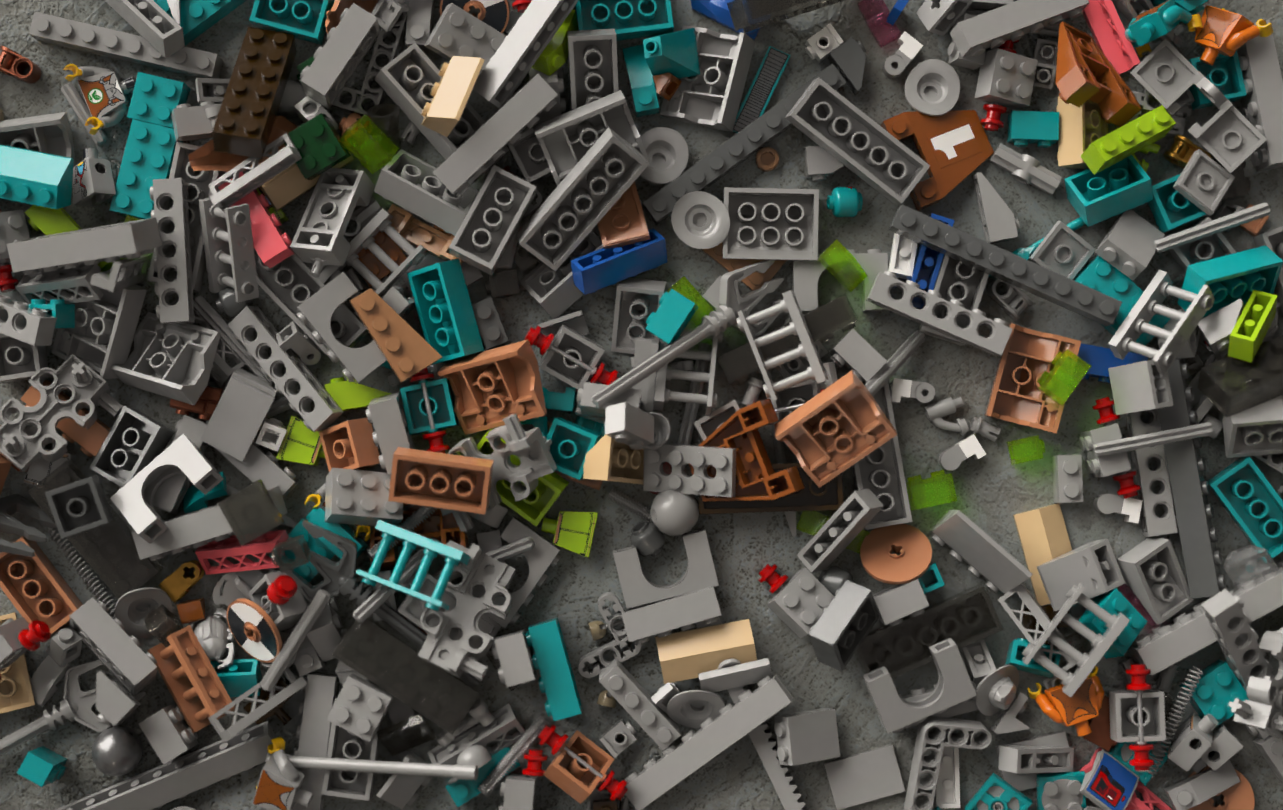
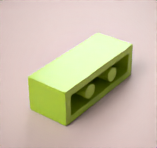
(1252, 325)

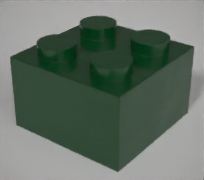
(318, 146)

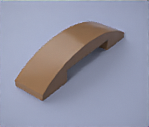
(419, 233)

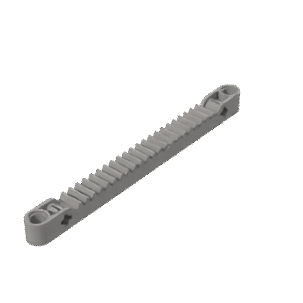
(764, 746)

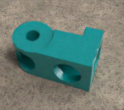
(560, 401)

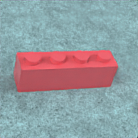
(267, 237)

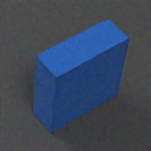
(896, 11)

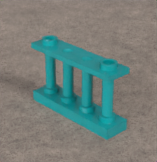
(410, 542)

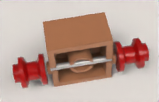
(580, 766)

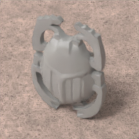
(237, 584)
(214, 638)

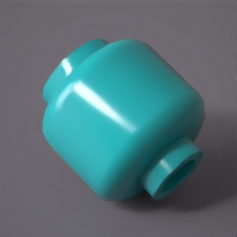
(845, 202)

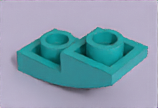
(196, 500)

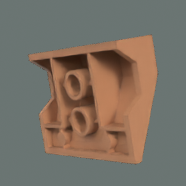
(1015, 385)
(495, 386)
(835, 429)

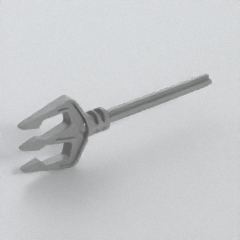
(724, 317)
(76, 706)

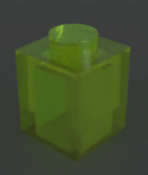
(1025, 449)

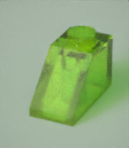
(842, 265)

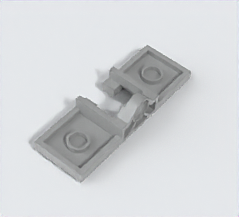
(1227, 134)

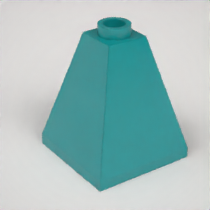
(673, 53)

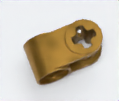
(1186, 150)
(180, 581)

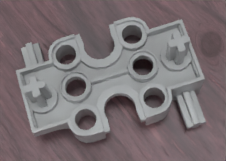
(87, 392)
(528, 446)
(456, 655)
(1265, 695)

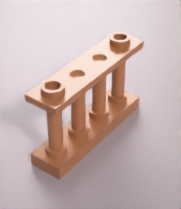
(190, 678)

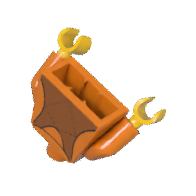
(1226, 32)
(1074, 709)

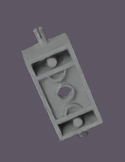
(321, 234)

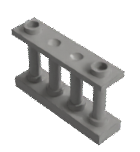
(366, 240)
(229, 249)
(1149, 305)
(805, 349)
(666, 373)
(1085, 661)

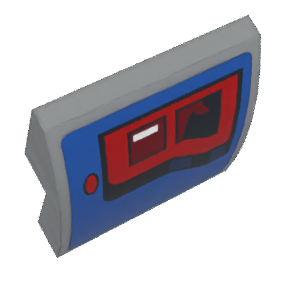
(1109, 783)

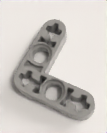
(619, 635)

